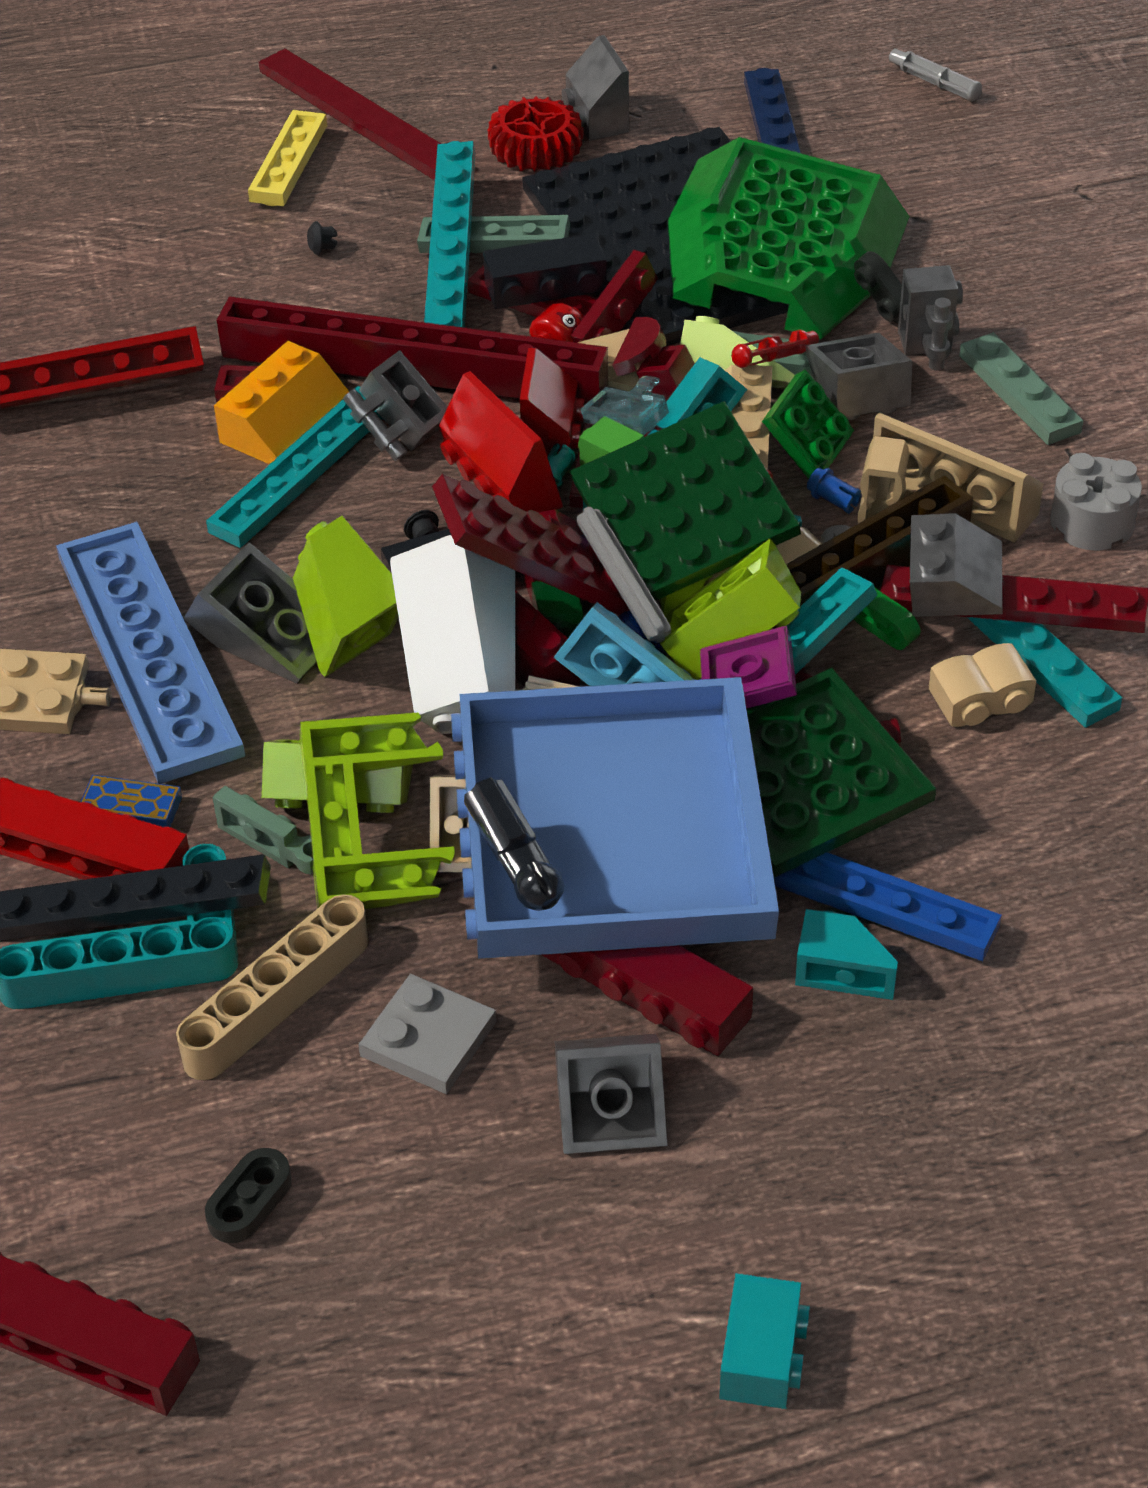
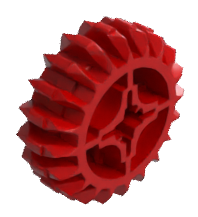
(535, 133)

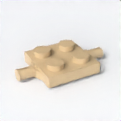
(44, 690)

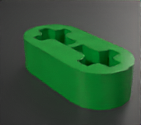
(889, 621)

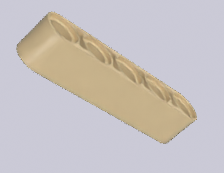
(272, 987)

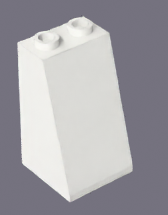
(454, 626)

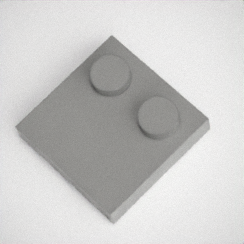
(428, 1033)

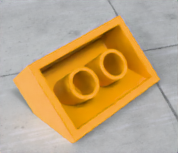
(278, 402)

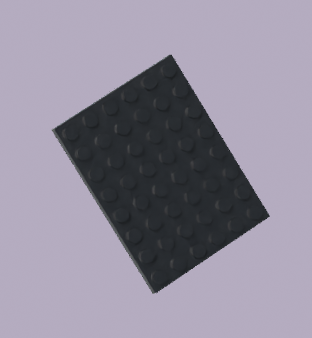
(628, 207)

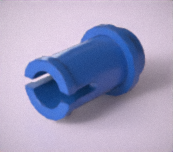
(825, 485)

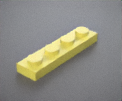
(287, 158)

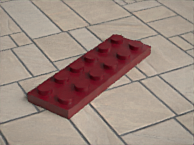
(525, 542)

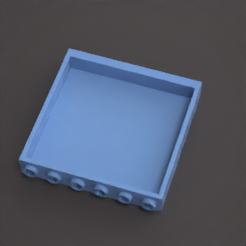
(636, 803)

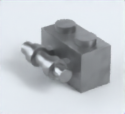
(929, 313)
(402, 401)

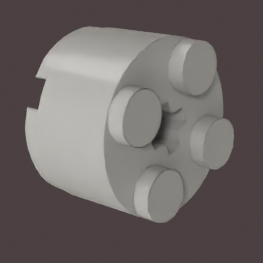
(1096, 501)

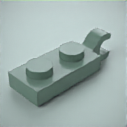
(262, 829)

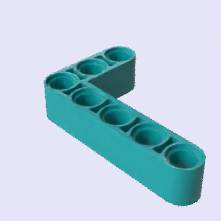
(122, 959)

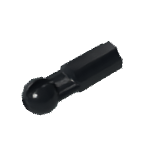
(514, 844)

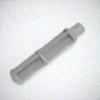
(936, 74)

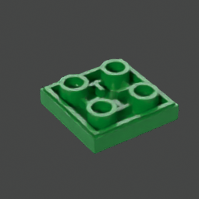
(808, 424)

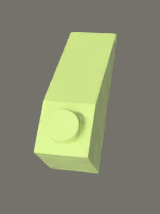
(715, 343)

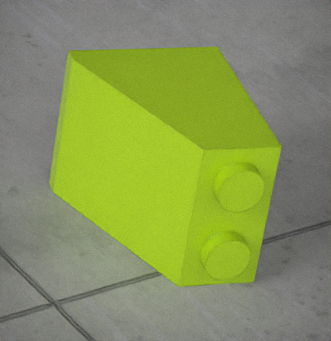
(343, 594)

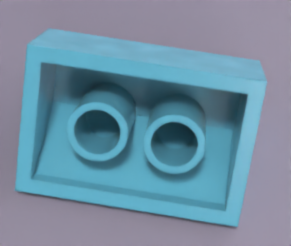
(611, 653)

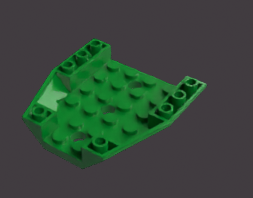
(731, 226)

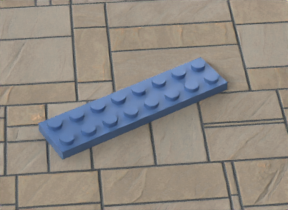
(150, 653)

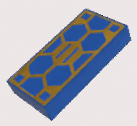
(143, 800)

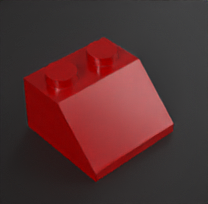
(550, 402)

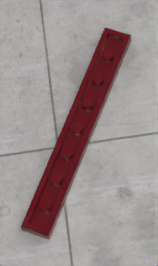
(352, 110)

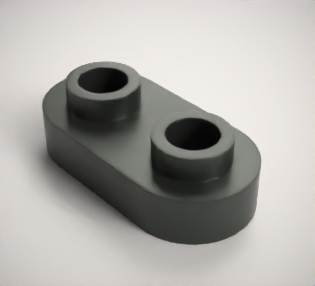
(876, 276)
(245, 1198)

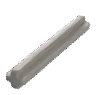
(624, 575)

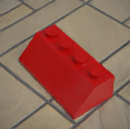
(496, 448)

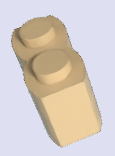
(883, 475)
(982, 685)

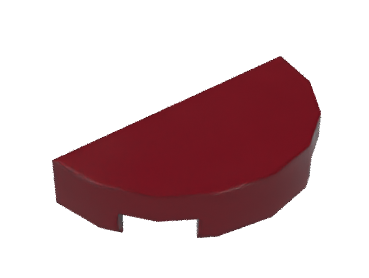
(642, 340)

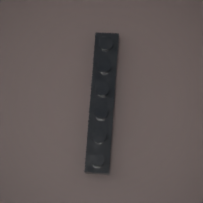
(134, 897)

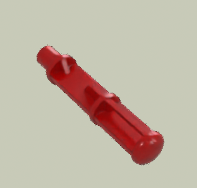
(773, 348)

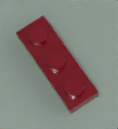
(618, 299)

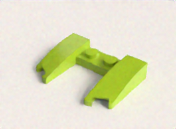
(330, 757)

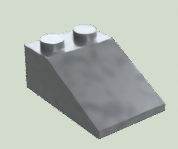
(255, 615)

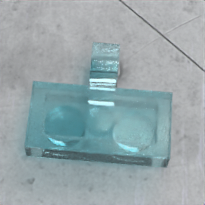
(635, 408)

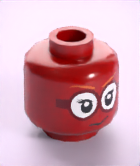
(556, 322)

